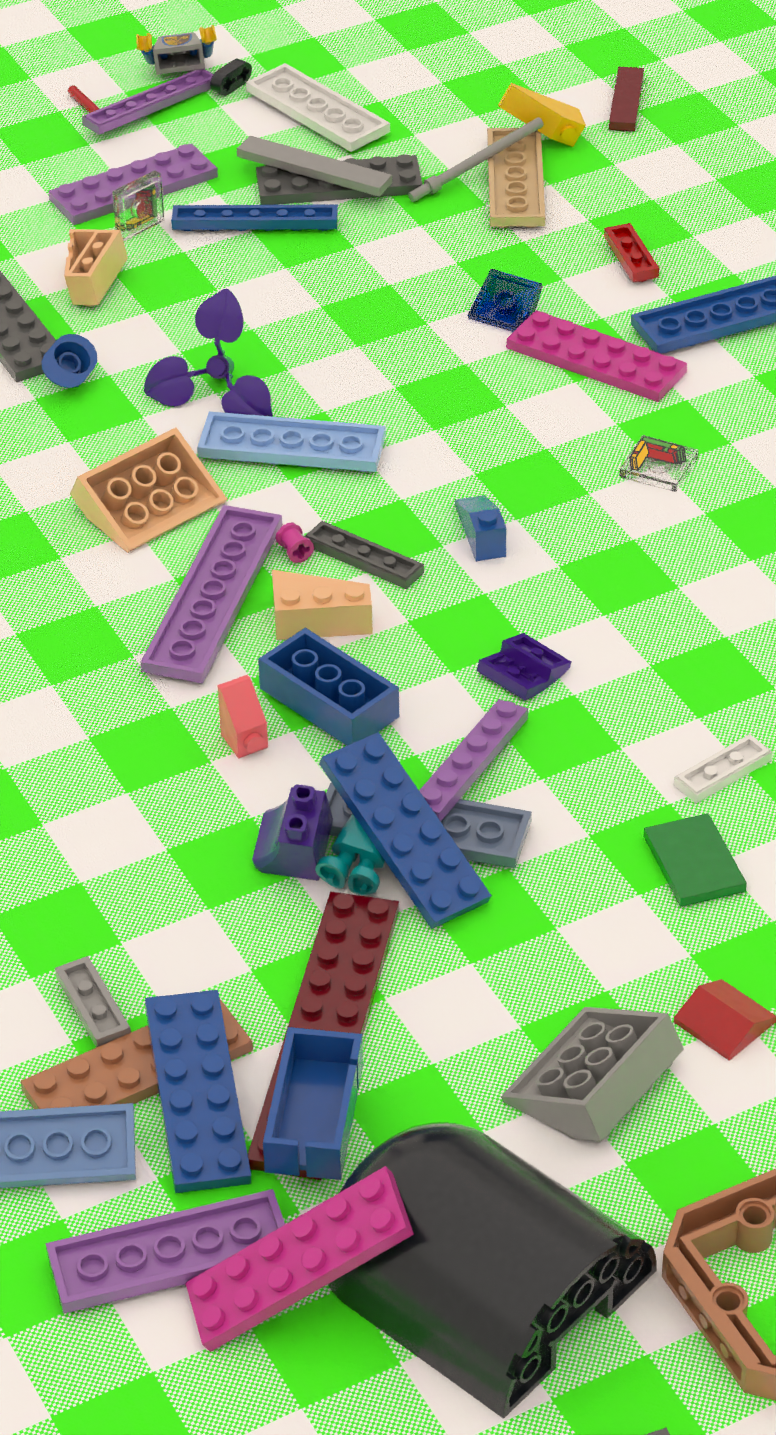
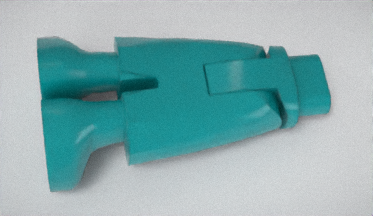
(347, 846)

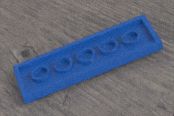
(708, 316)
(405, 830)
(197, 1091)

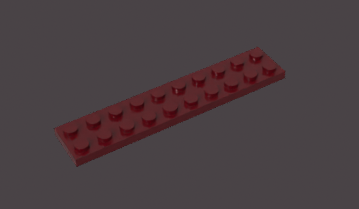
(337, 980)

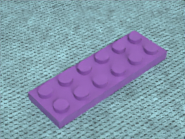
(93, 194)
(157, 1250)

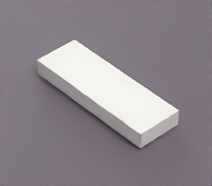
(722, 768)

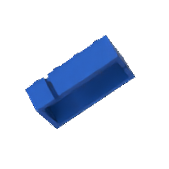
(313, 1103)

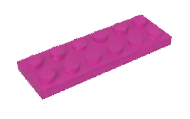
(597, 355)
(298, 1258)

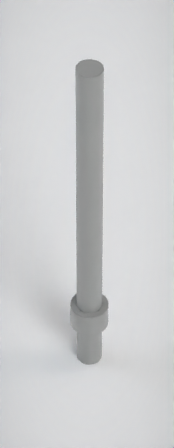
(435, 183)

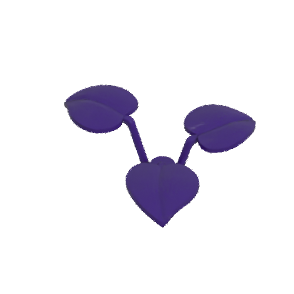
(171, 382)

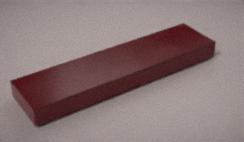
(626, 99)

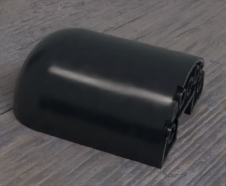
(493, 1264)

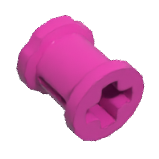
(297, 546)

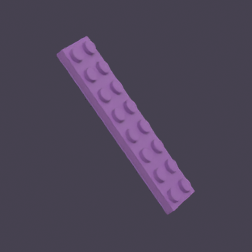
(211, 594)

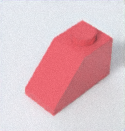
(241, 717)

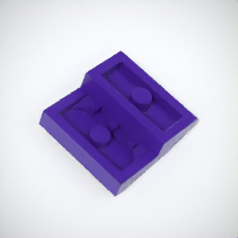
(524, 666)

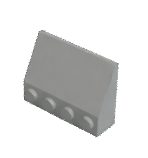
(596, 1070)

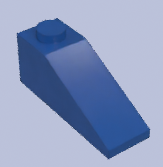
(482, 527)

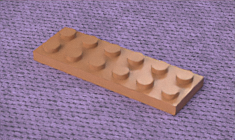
(114, 1071)

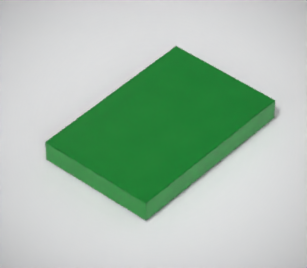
(694, 860)

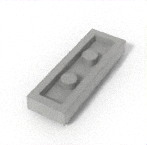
(92, 1001)

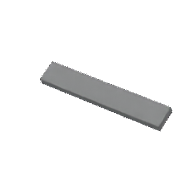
(314, 166)

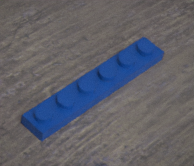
(254, 217)

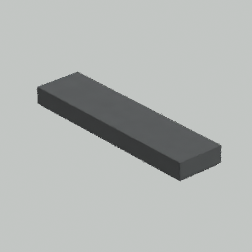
(365, 555)

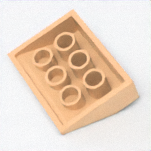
(147, 491)

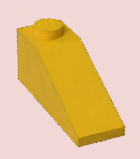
(560, 120)

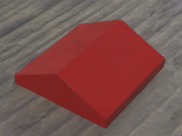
(723, 1018)

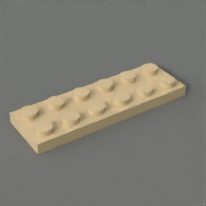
(516, 181)

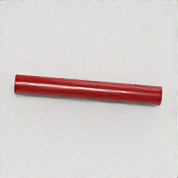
(82, 99)

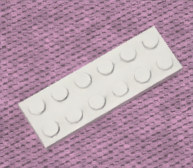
(318, 107)

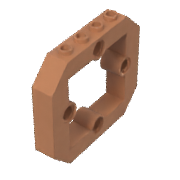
(732, 1217)

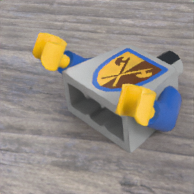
(178, 51)

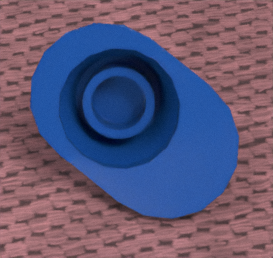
(69, 361)

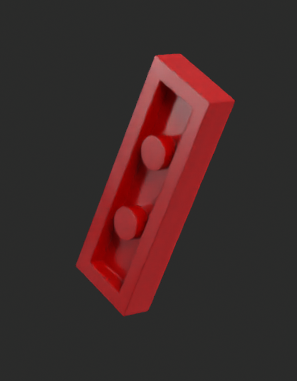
(631, 252)

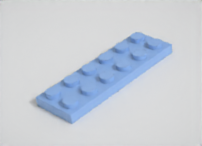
(292, 441)

